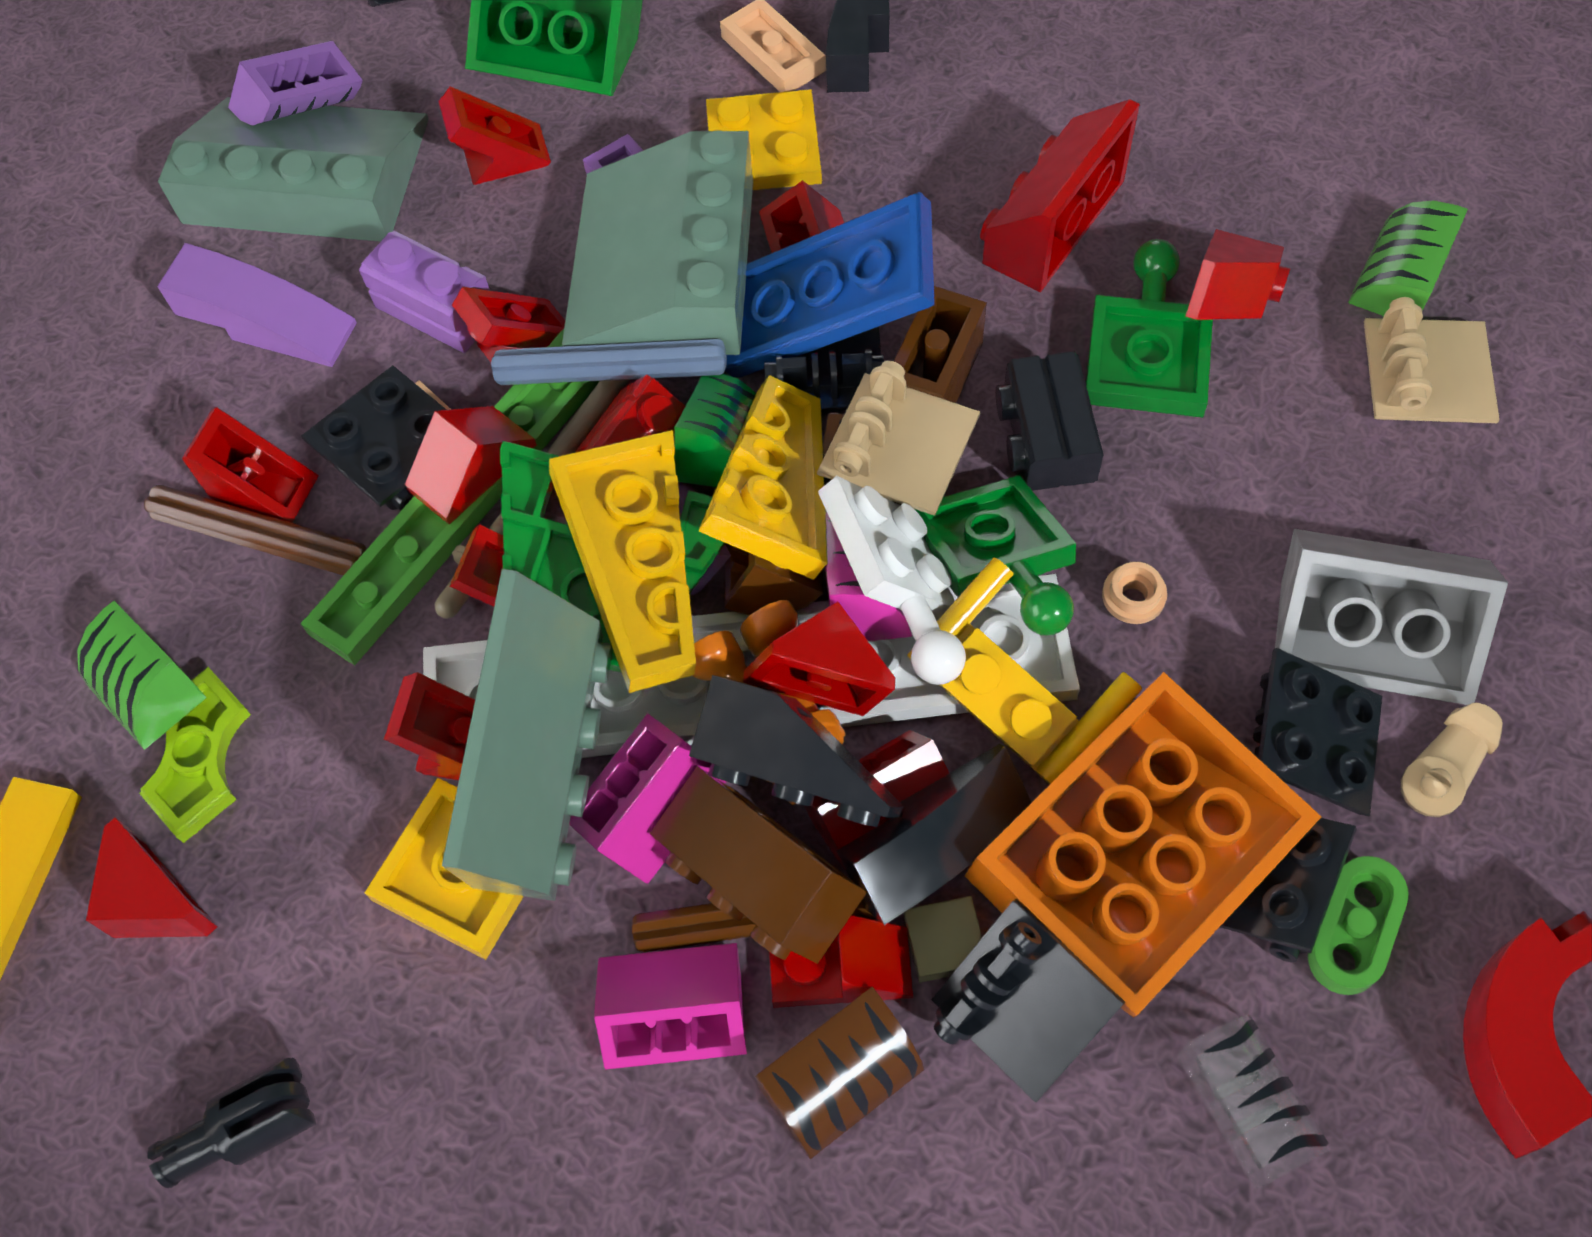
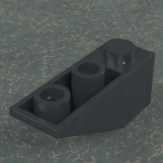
(777, 739)

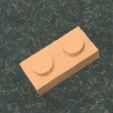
(773, 46)

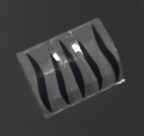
(1252, 1101)

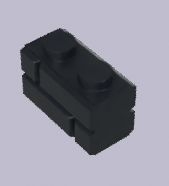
(1050, 421)

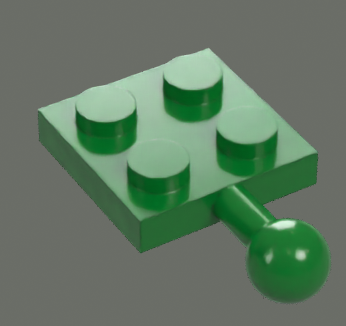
(1145, 348)
(1017, 529)

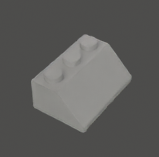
(1390, 614)

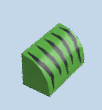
(1408, 255)
(134, 676)

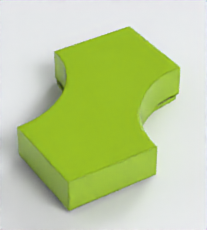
(191, 778)

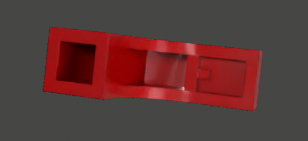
(1512, 1039)

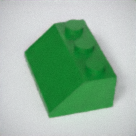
(554, 41)

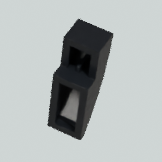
(853, 33)
(936, 835)

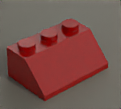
(1060, 195)

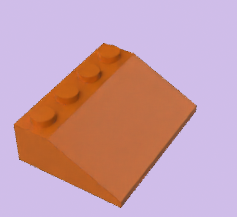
(1146, 842)

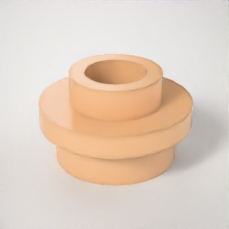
(1140, 577)

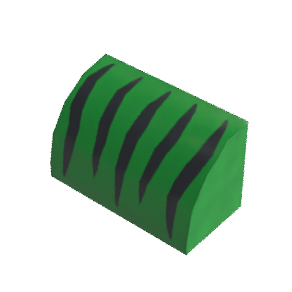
(710, 428)

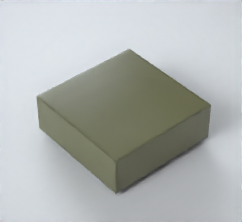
(941, 936)

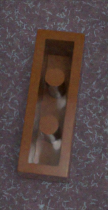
(756, 868)

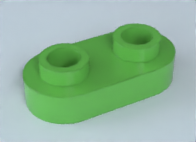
(1359, 929)

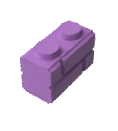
(420, 287)

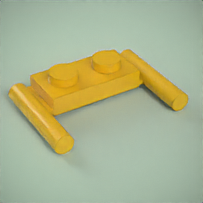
(1013, 701)

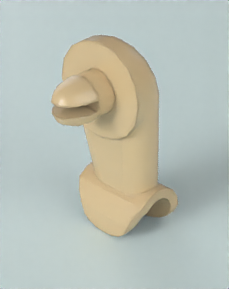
(1445, 769)

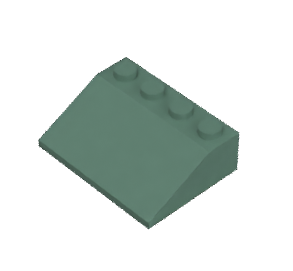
(299, 174)
(664, 245)
(527, 744)

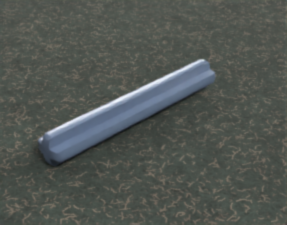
(609, 362)

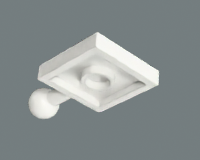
(897, 569)

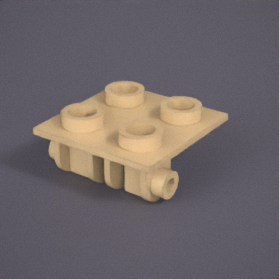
(1429, 367)
(899, 440)

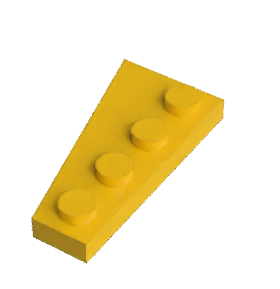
(772, 484)
(632, 548)

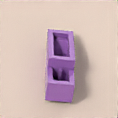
(254, 306)

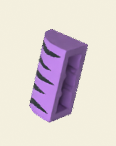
(292, 83)

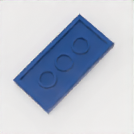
(837, 284)

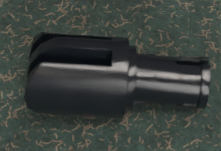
(238, 1124)

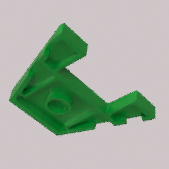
(546, 548)

